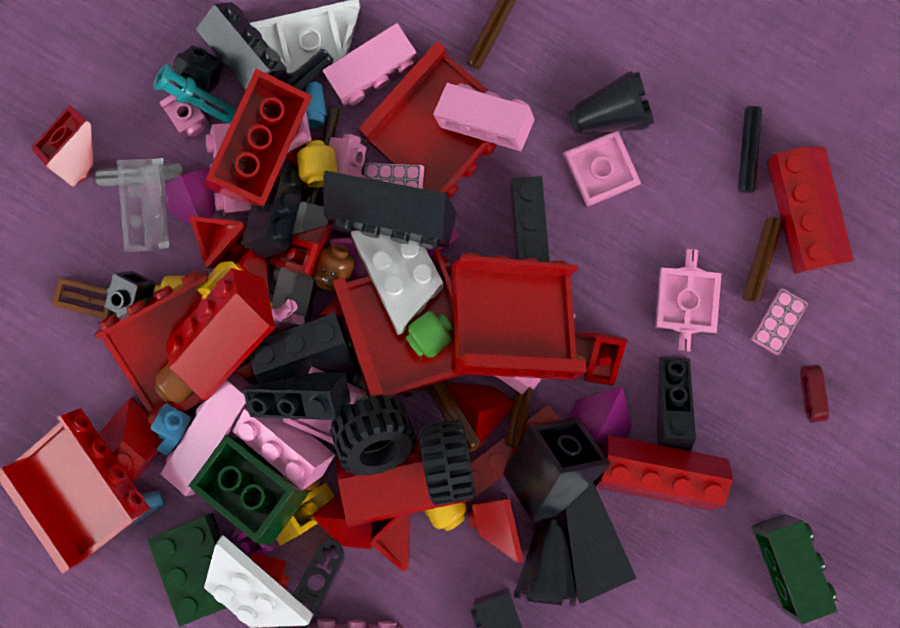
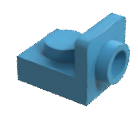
(170, 427)

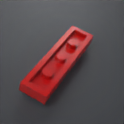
(492, 463)

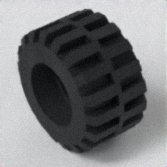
(373, 435)
(446, 462)

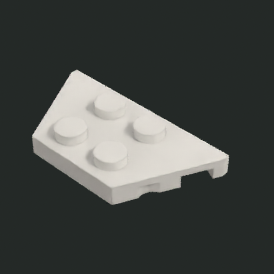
(304, 33)
(400, 275)
(251, 591)

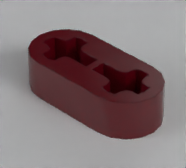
(814, 393)

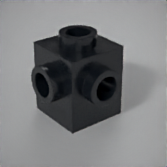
(199, 66)
(127, 289)

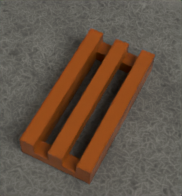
(60, 292)

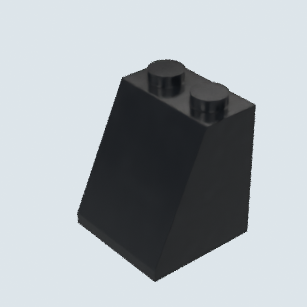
(554, 466)

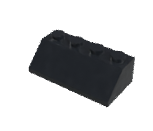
(388, 210)

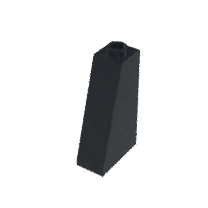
(594, 547)

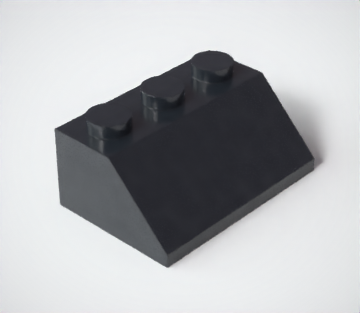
(309, 345)

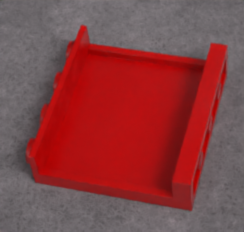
(409, 133)
(514, 318)
(141, 337)
(383, 356)
(72, 491)

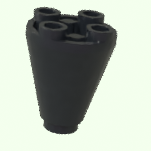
(614, 108)

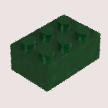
(248, 490)
(183, 565)
(795, 568)

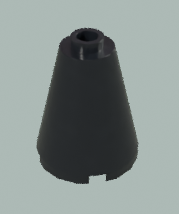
(548, 567)

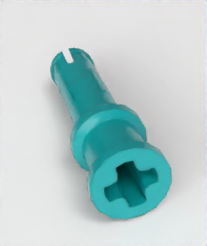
(184, 92)

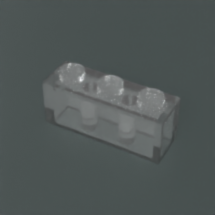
(143, 204)

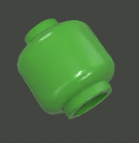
(429, 334)

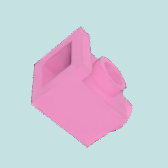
(187, 126)
(349, 154)

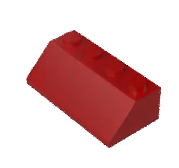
(257, 139)
(809, 209)
(221, 332)
(665, 473)
(385, 494)

